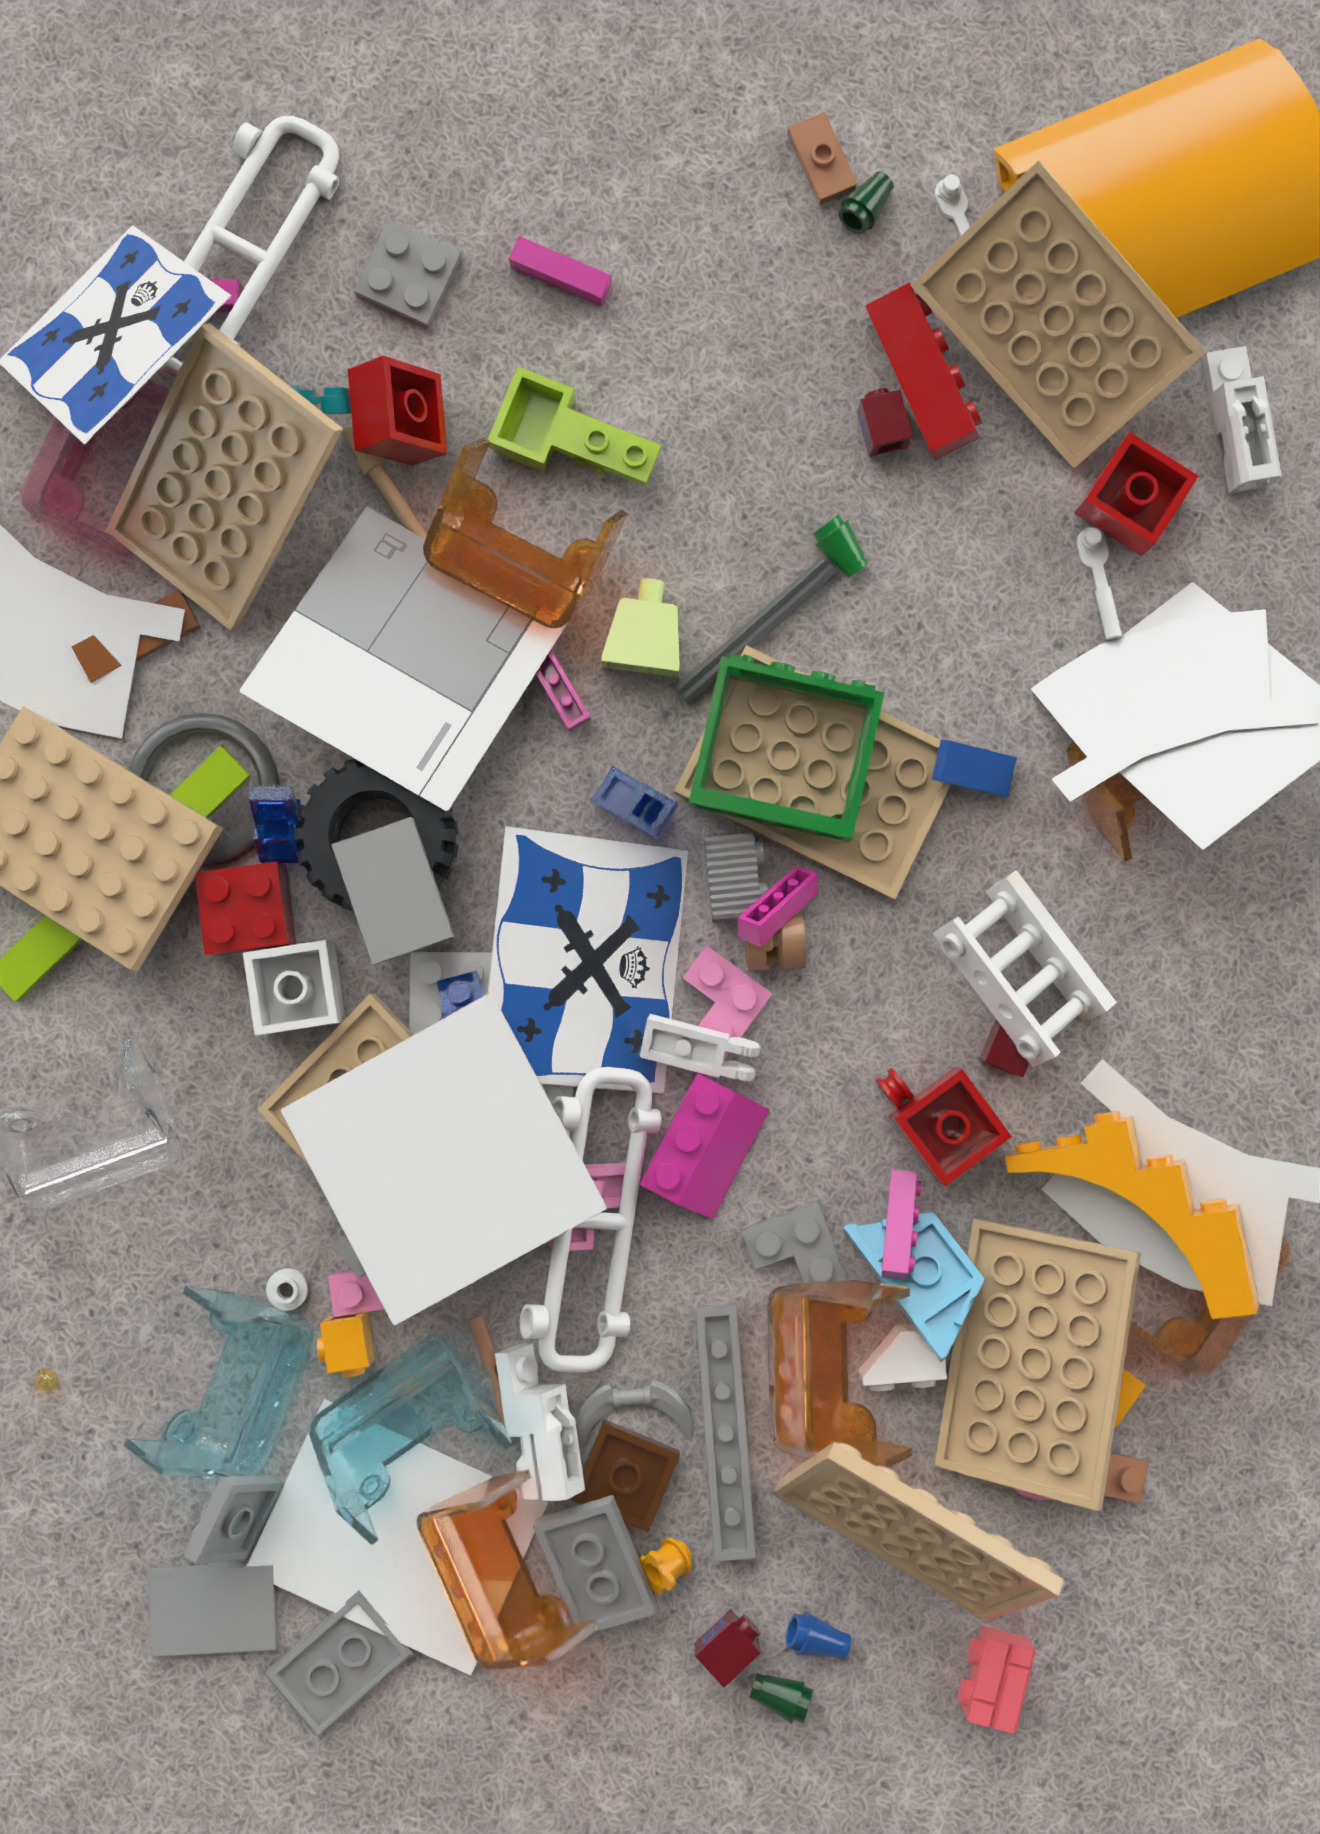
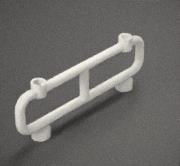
(255, 148)
(542, 1320)

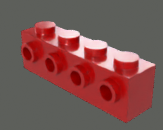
(923, 372)

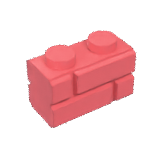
(996, 1679)

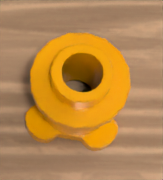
(667, 1564)

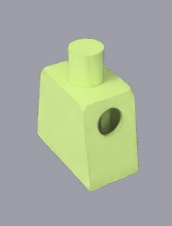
(644, 634)

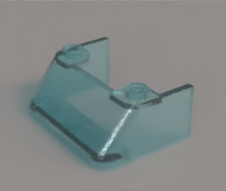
(245, 1396)
(391, 1416)

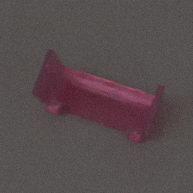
(51, 485)

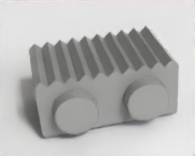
(733, 874)

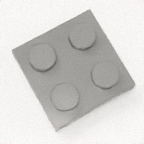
(408, 273)
(233, 1518)

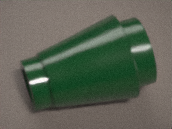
(866, 203)
(782, 1696)

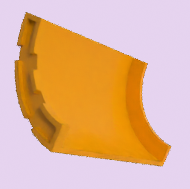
(1194, 175)

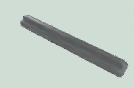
(758, 627)

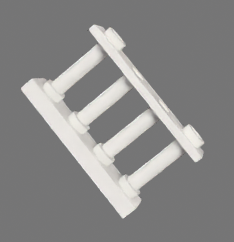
(1051, 949)

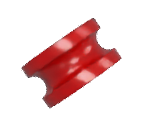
(894, 1088)

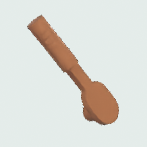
(487, 1353)

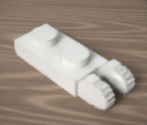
(696, 1048)

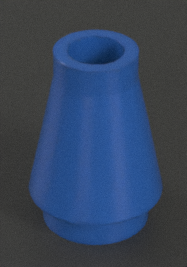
(816, 1638)

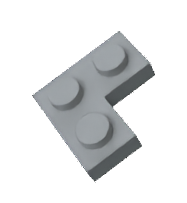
(800, 1235)

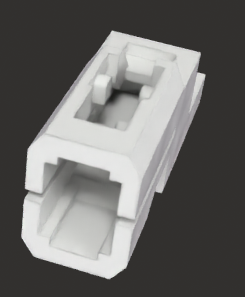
(1243, 420)
(544, 1425)

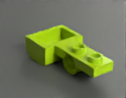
(540, 420)

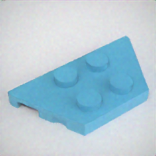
(942, 1279)

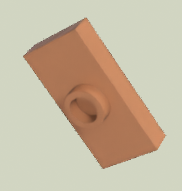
(822, 158)

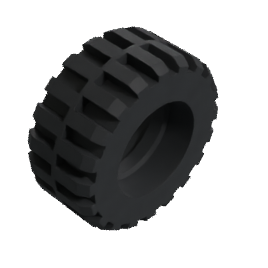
(334, 801)

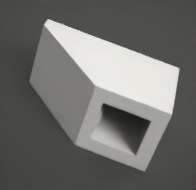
(902, 1359)

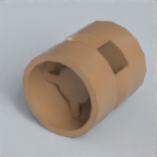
(784, 948)

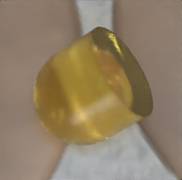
(46, 1380)

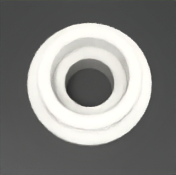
(296, 1280)

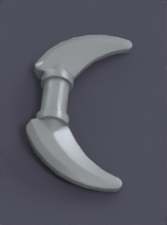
(656, 1395)

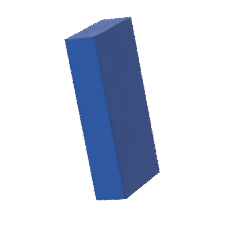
(974, 768)

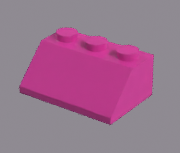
(703, 1146)

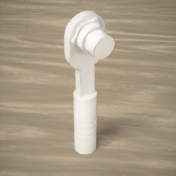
(952, 202)
(1093, 555)

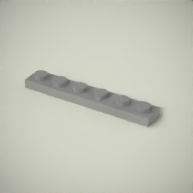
(725, 1432)

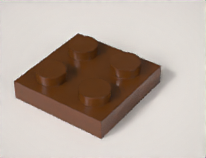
(629, 1469)

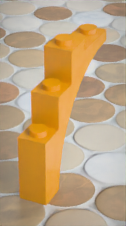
(1207, 1236)

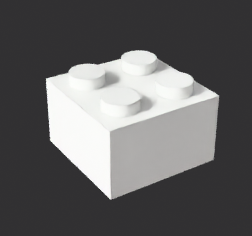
(294, 987)

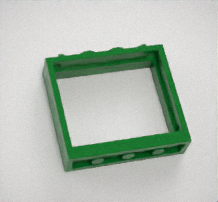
(818, 685)

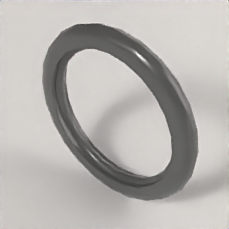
(225, 728)

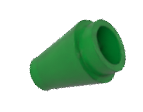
(840, 545)

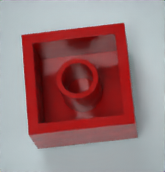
(397, 411)
(1136, 494)
(245, 908)
(950, 1126)

